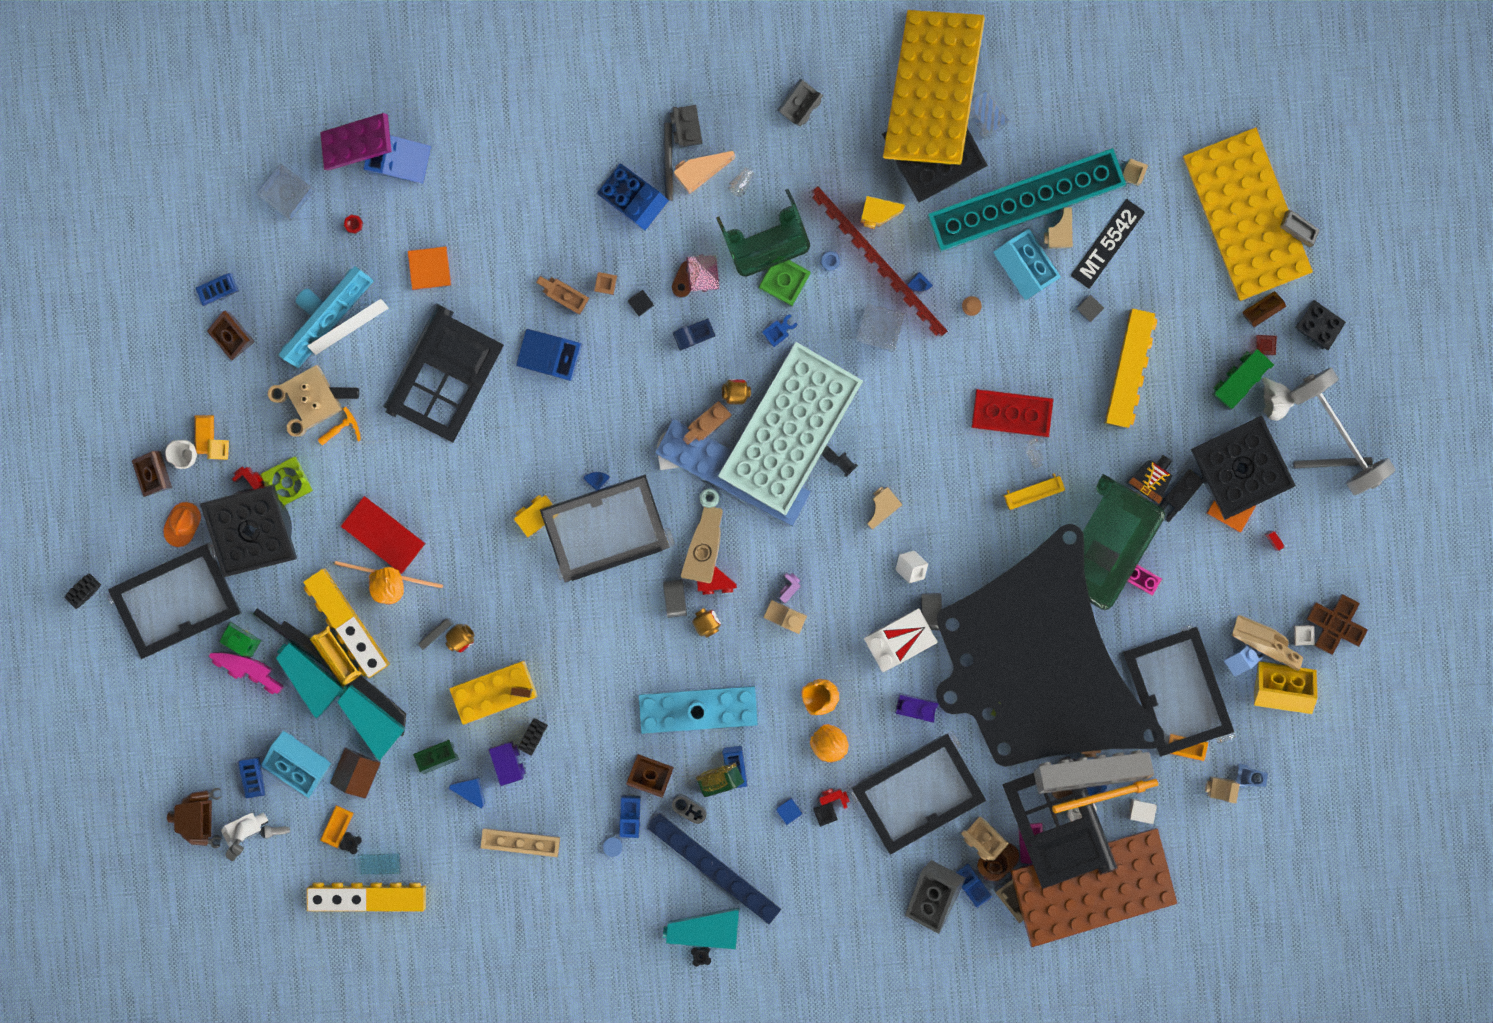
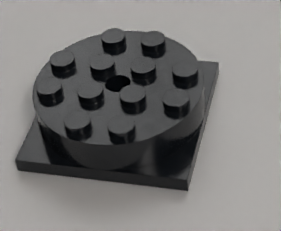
(931, 178)
(1264, 472)
(233, 541)

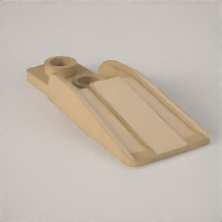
(704, 547)
(1266, 641)

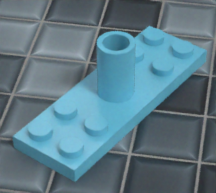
(324, 314)
(721, 709)

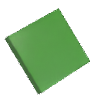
(785, 281)

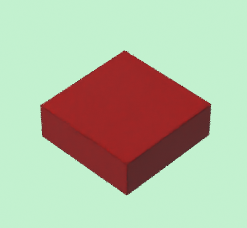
(1275, 540)

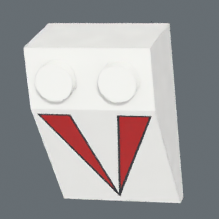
(900, 640)

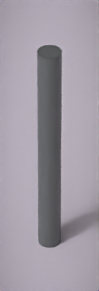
(668, 161)
(1330, 462)

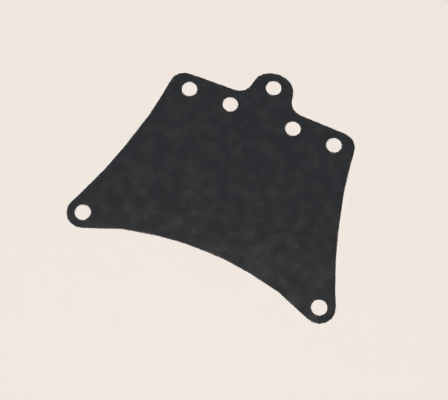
(1040, 660)

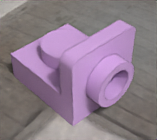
(788, 591)

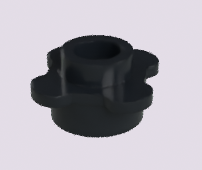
(344, 845)
(700, 951)

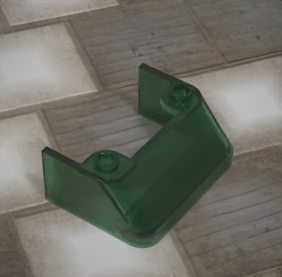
(770, 246)

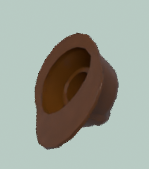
(1002, 865)

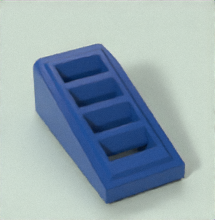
(231, 283)
(734, 751)
(243, 771)

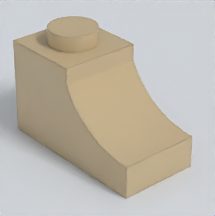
(1061, 234)
(885, 505)
(785, 616)
(1222, 789)

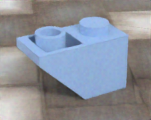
(1243, 659)

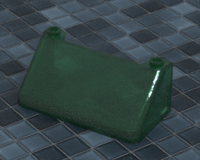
(1116, 539)

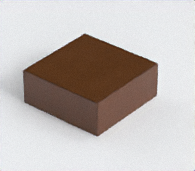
(521, 691)

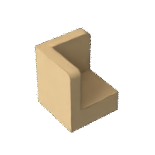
(1134, 172)

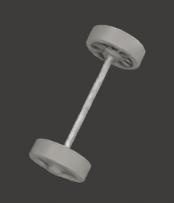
(1370, 475)

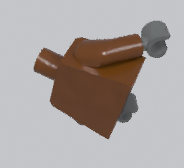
(194, 818)

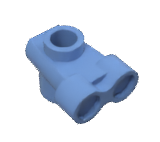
(1246, 776)

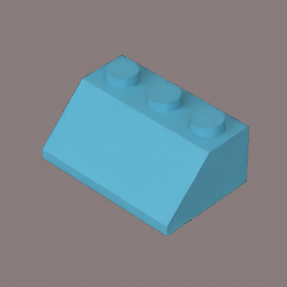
(1026, 264)
(296, 764)

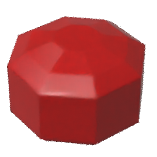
(353, 224)

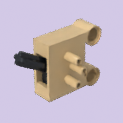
(312, 398)

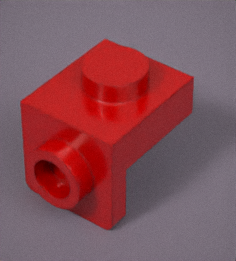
(253, 478)
(831, 795)

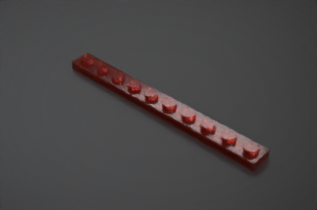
(873, 256)

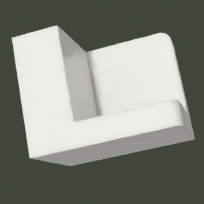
(911, 566)
(1142, 811)

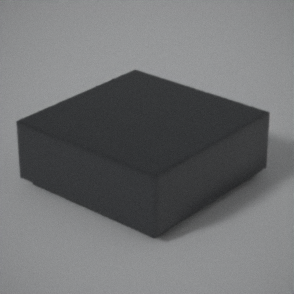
(640, 303)
(825, 814)

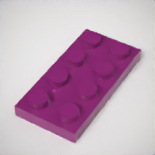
(355, 141)

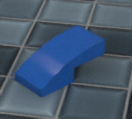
(630, 816)
(974, 887)

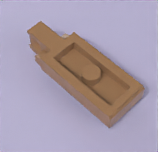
(563, 294)
(707, 423)

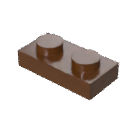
(1264, 309)

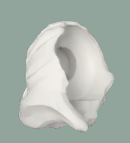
(1277, 399)

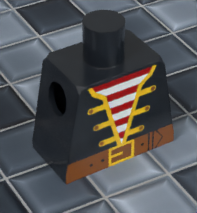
(1152, 479)

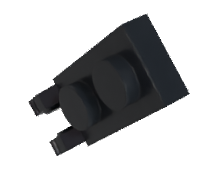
(1181, 493)

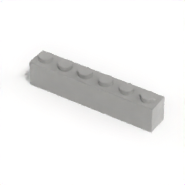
(1093, 772)

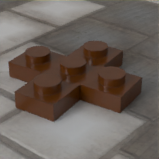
(1337, 624)

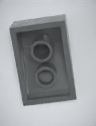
(934, 896)

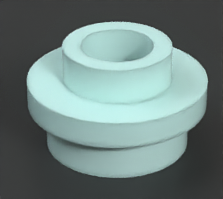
(707, 492)

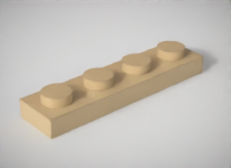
(520, 842)

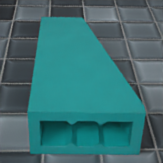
(310, 680)
(371, 722)
(705, 930)

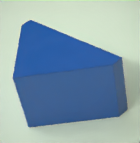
(470, 790)

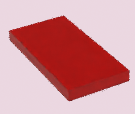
(1012, 413)
(383, 534)

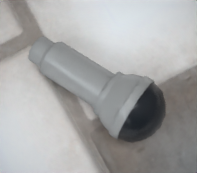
(267, 831)

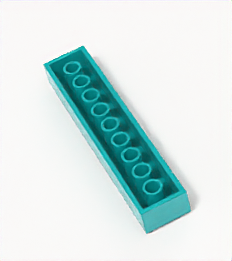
(1026, 200)

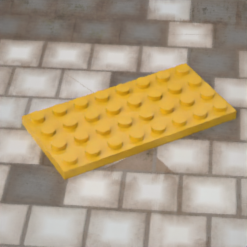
(934, 87)
(1246, 214)

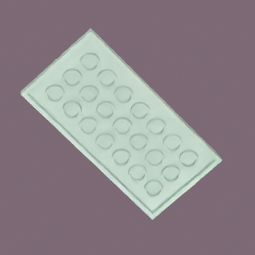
(790, 428)

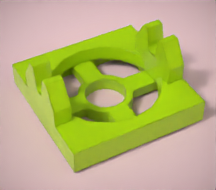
(295, 465)

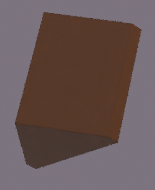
(230, 335)
(151, 473)
(355, 773)
(650, 775)

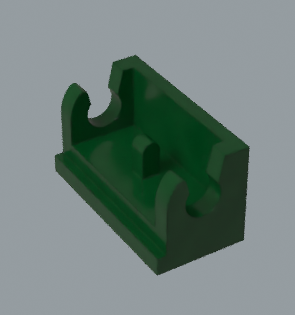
(435, 757)

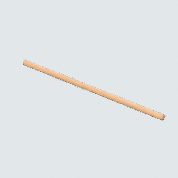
(403, 577)

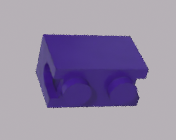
(916, 707)
(507, 763)

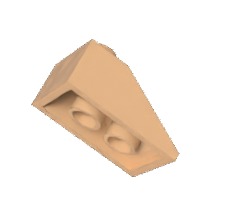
(699, 170)

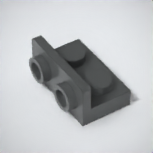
(687, 126)

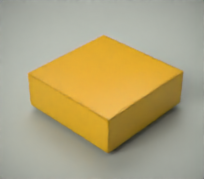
(218, 449)

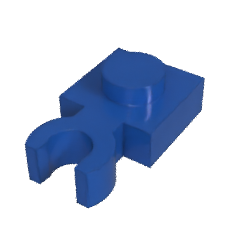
(777, 332)

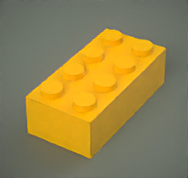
(491, 692)

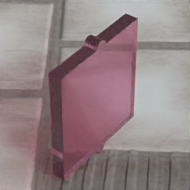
(702, 273)

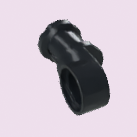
(842, 462)

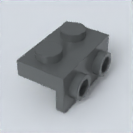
(800, 103)

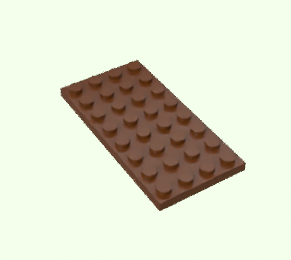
(1097, 900)

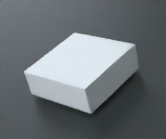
(1304, 635)

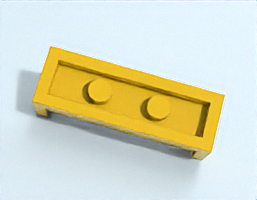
(1034, 492)
(335, 657)

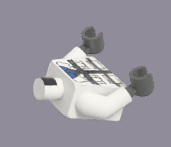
(240, 830)

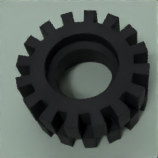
(82, 591)
(532, 736)

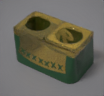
(719, 780)

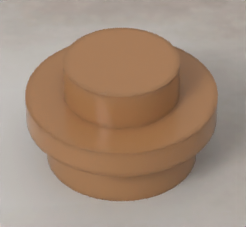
(971, 306)

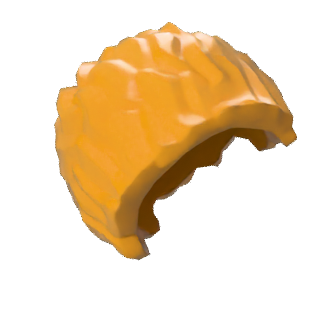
(386, 585)
(820, 696)
(829, 743)

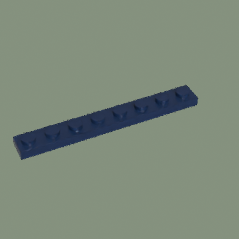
(714, 868)

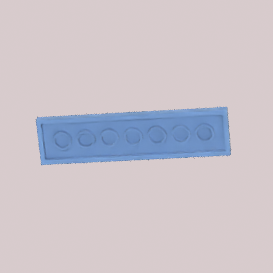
(707, 460)

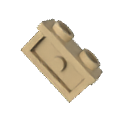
(984, 839)

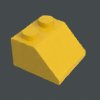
(879, 211)

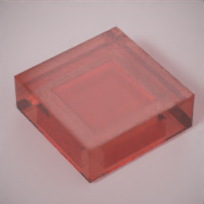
(1266, 344)

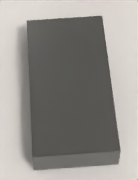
(1299, 228)
(435, 633)

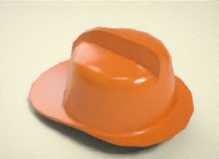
(182, 524)

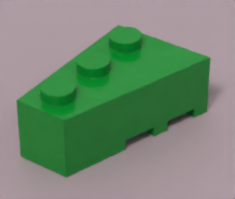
(1241, 378)

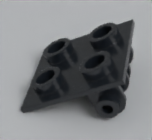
(1320, 325)

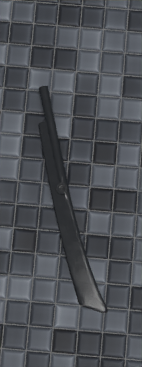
(304, 643)

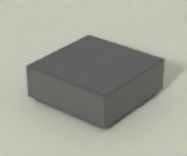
(1090, 308)

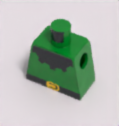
(239, 640)

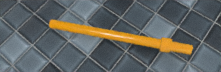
(1138, 787)

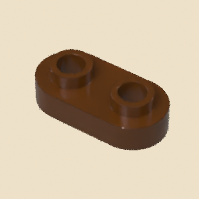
(681, 278)

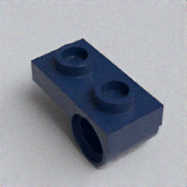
(693, 334)

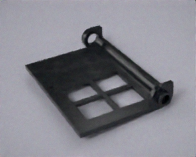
(457, 353)
(1067, 848)

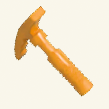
(336, 429)

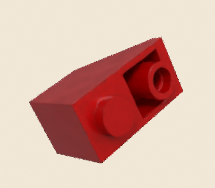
(719, 581)

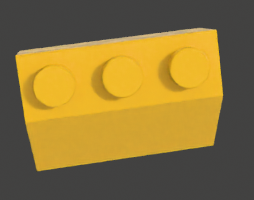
(1285, 688)

